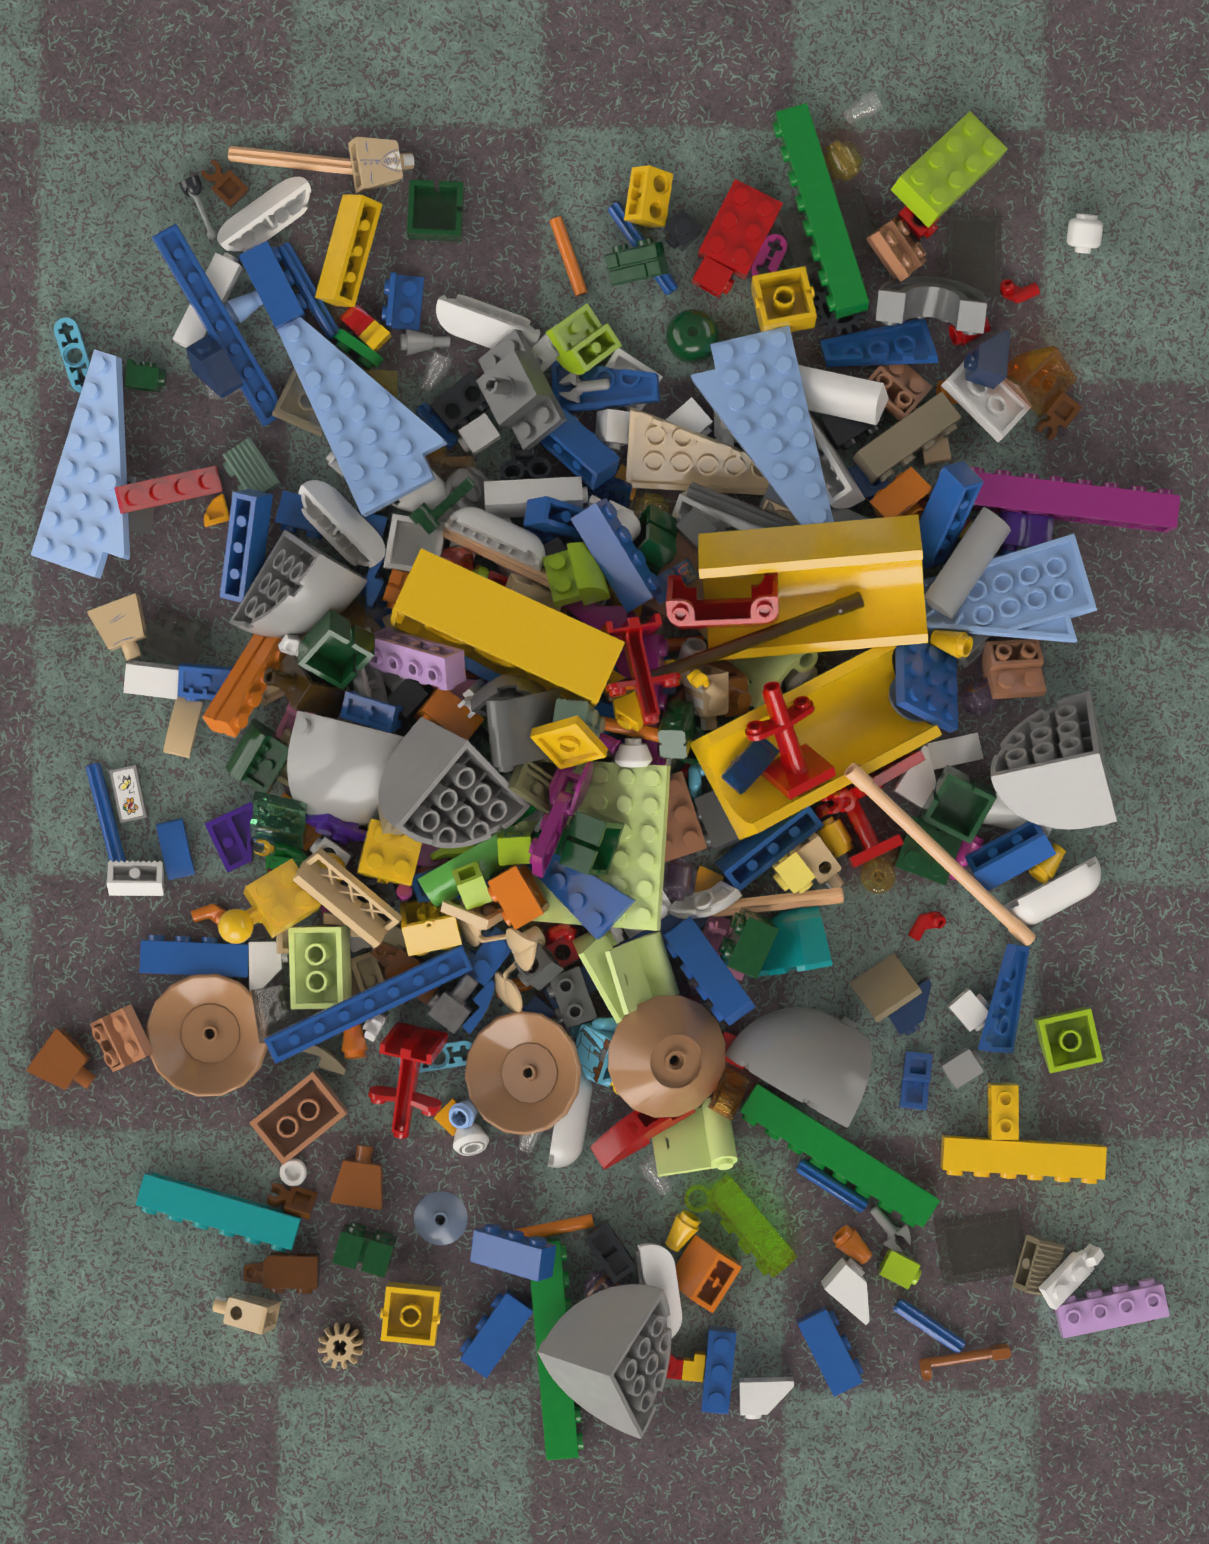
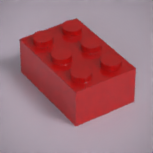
(740, 228)

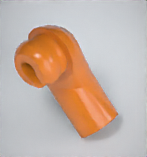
(212, 912)

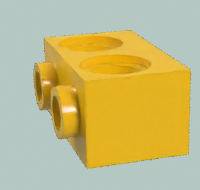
(648, 196)
(1003, 1111)

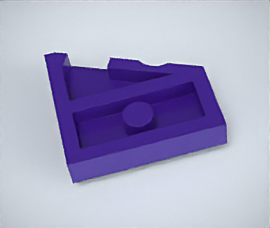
(338, 830)
(233, 837)

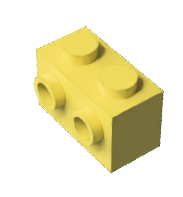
(792, 873)

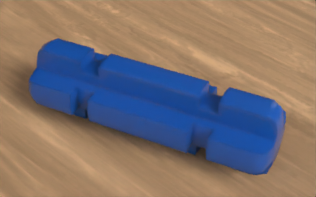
(434, 422)

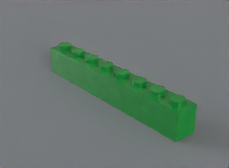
(821, 210)
(839, 1155)
(557, 1407)

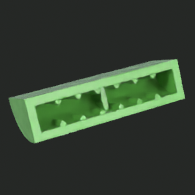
(440, 883)

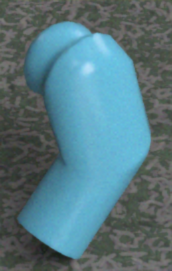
(694, 781)

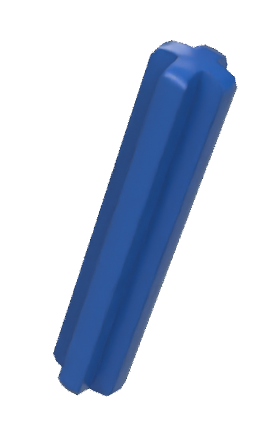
(832, 1185)
(929, 1325)

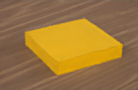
(568, 742)

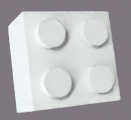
(407, 540)

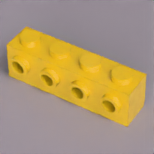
(348, 250)

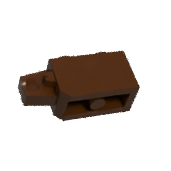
(397, 961)
(285, 1271)

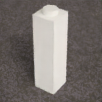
(223, 275)
(510, 497)

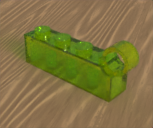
(747, 1222)

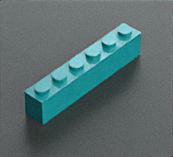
(218, 1210)

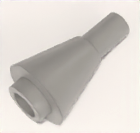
(416, 341)

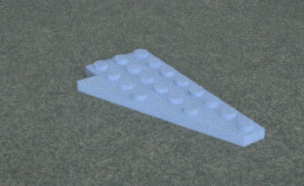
(766, 410)
(368, 429)
(82, 507)
(1024, 595)

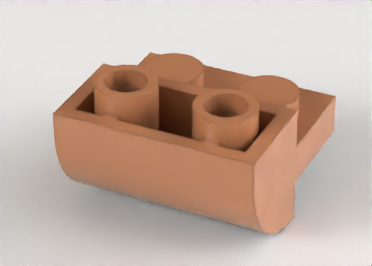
(897, 248)
(903, 387)
(1014, 668)
(121, 1038)

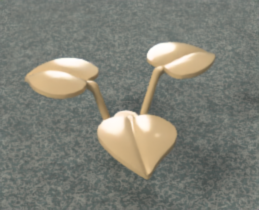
(522, 946)

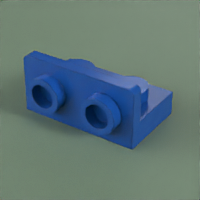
(403, 302)
(200, 681)

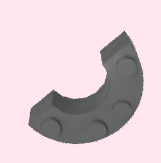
(934, 298)

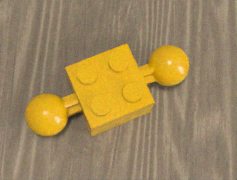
(274, 902)

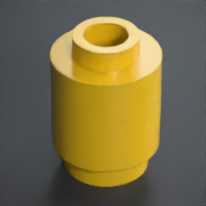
(835, 836)

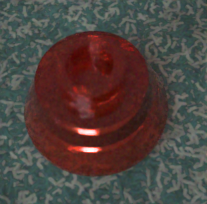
(459, 556)

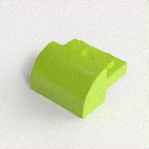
(582, 340)
(575, 576)

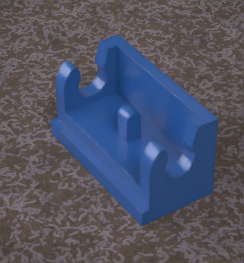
(371, 712)

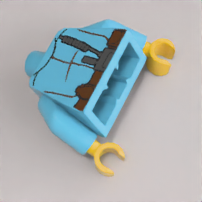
(593, 1047)

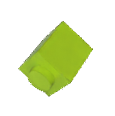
(514, 847)
(471, 885)
(900, 1269)

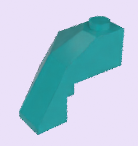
(798, 944)

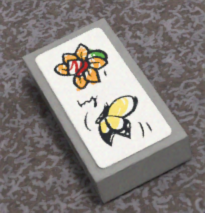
(128, 793)

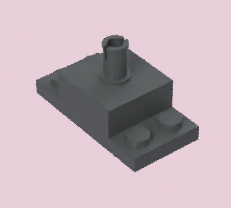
(519, 390)

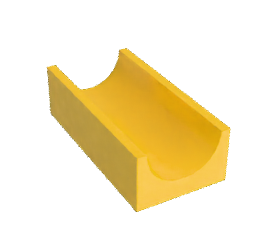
(815, 569)
(504, 629)
(848, 726)

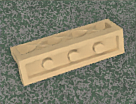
(343, 899)

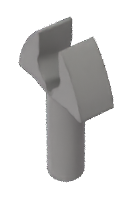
(582, 386)
(891, 1229)

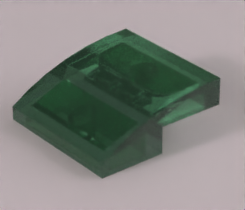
(279, 819)

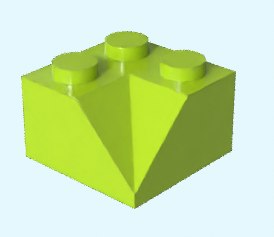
(1068, 1039)

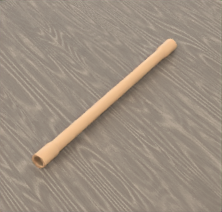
(866, 784)

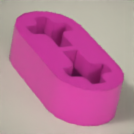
(763, 254)

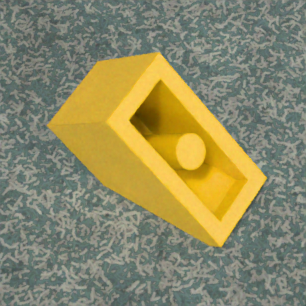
(626, 708)

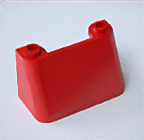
(755, 611)

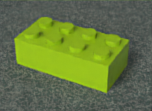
(949, 169)

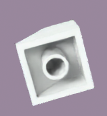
(849, 1287)

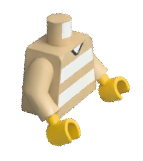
(708, 691)

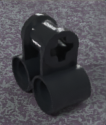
(525, 464)

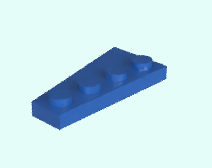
(882, 346)
(625, 389)
(586, 896)
(1004, 1010)

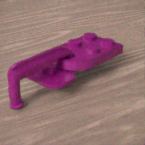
(563, 805)

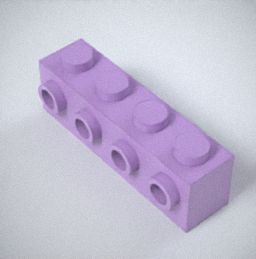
(418, 659)
(1112, 1308)

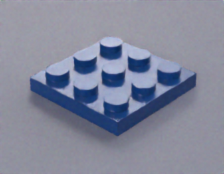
(927, 684)

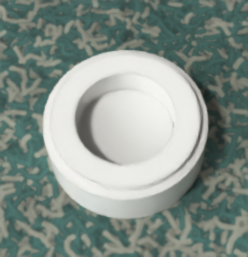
(293, 1172)

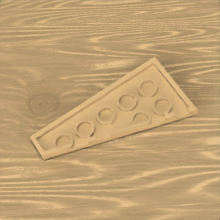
(674, 457)

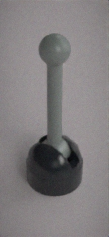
(192, 188)

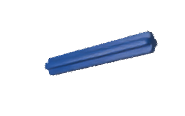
(633, 235)
(308, 290)
(105, 812)

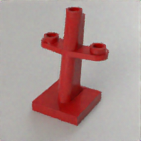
(632, 634)
(798, 766)
(865, 833)
(413, 1047)

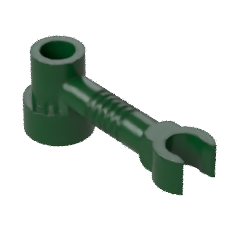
(429, 518)

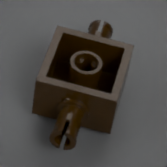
(305, 689)

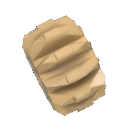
(330, 1343)

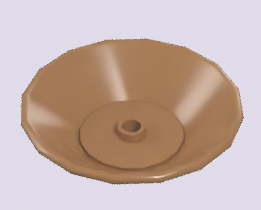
(180, 1041)
(642, 1055)
(499, 1078)

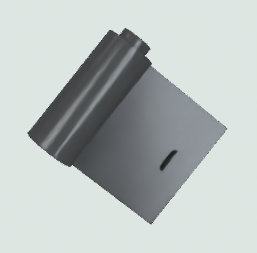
(511, 725)

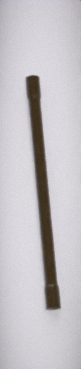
(839, 607)

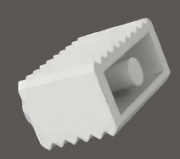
(135, 878)

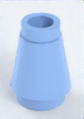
(243, 306)
(462, 1114)

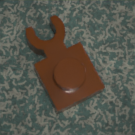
(227, 186)
(1060, 411)
(296, 1201)

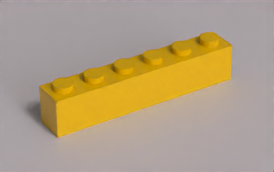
(1023, 1157)

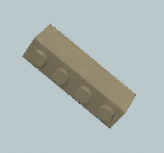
(906, 438)

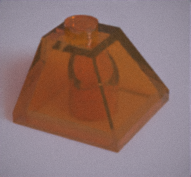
(1039, 376)

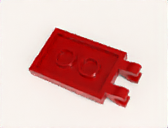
(880, 776)

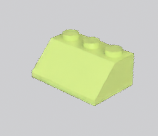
(594, 959)
(319, 966)

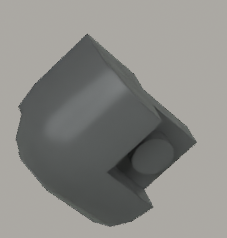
(502, 686)

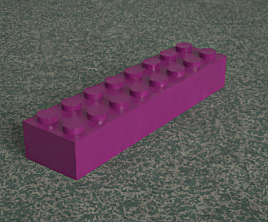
(1078, 501)

